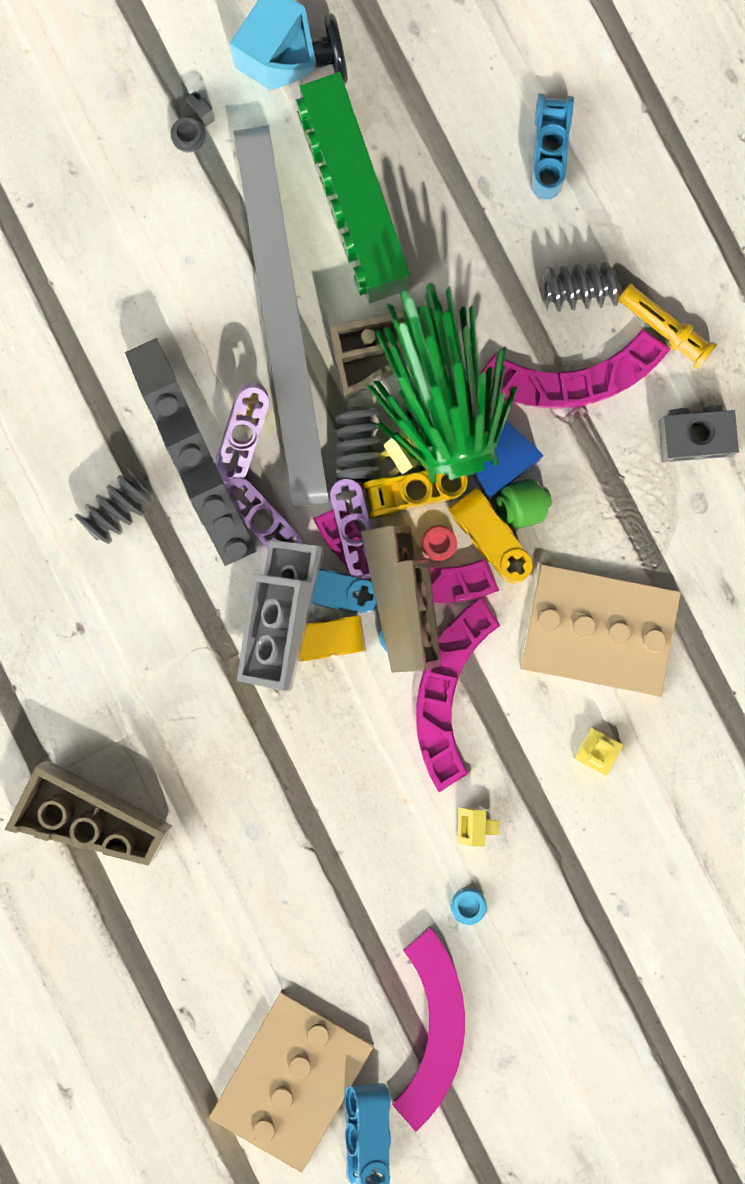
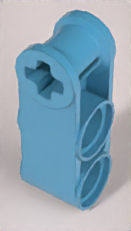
(552, 122)
(338, 590)
(367, 1133)

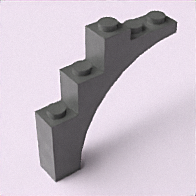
(189, 452)

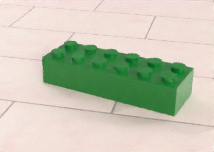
(352, 182)

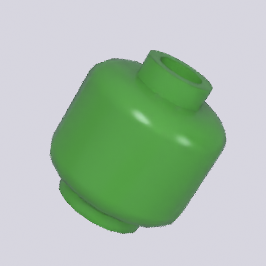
(523, 503)

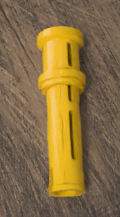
(680, 336)

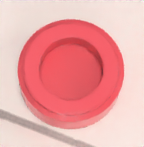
(439, 543)

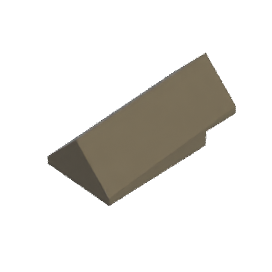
(403, 599)

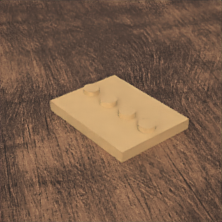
(600, 630)
(291, 1081)

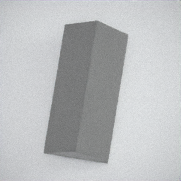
(279, 615)

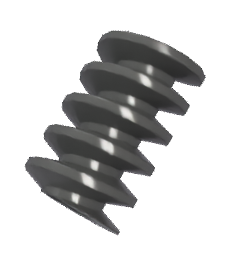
(580, 286)
(357, 444)
(116, 508)

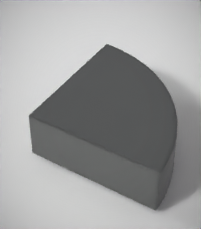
(201, 108)

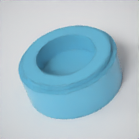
(468, 906)

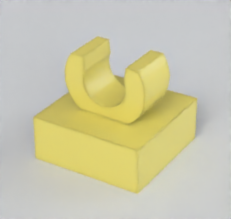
(402, 459)
(598, 751)
(474, 827)

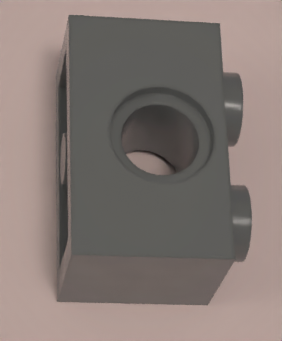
(679, 445)

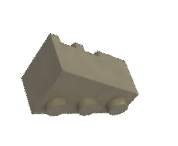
(360, 354)

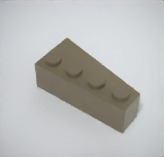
(78, 813)

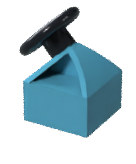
(278, 47)

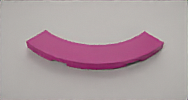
(584, 385)
(448, 583)
(438, 690)
(445, 1030)

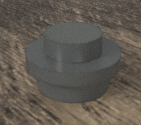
(188, 134)

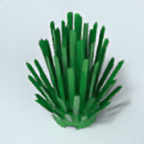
(455, 414)

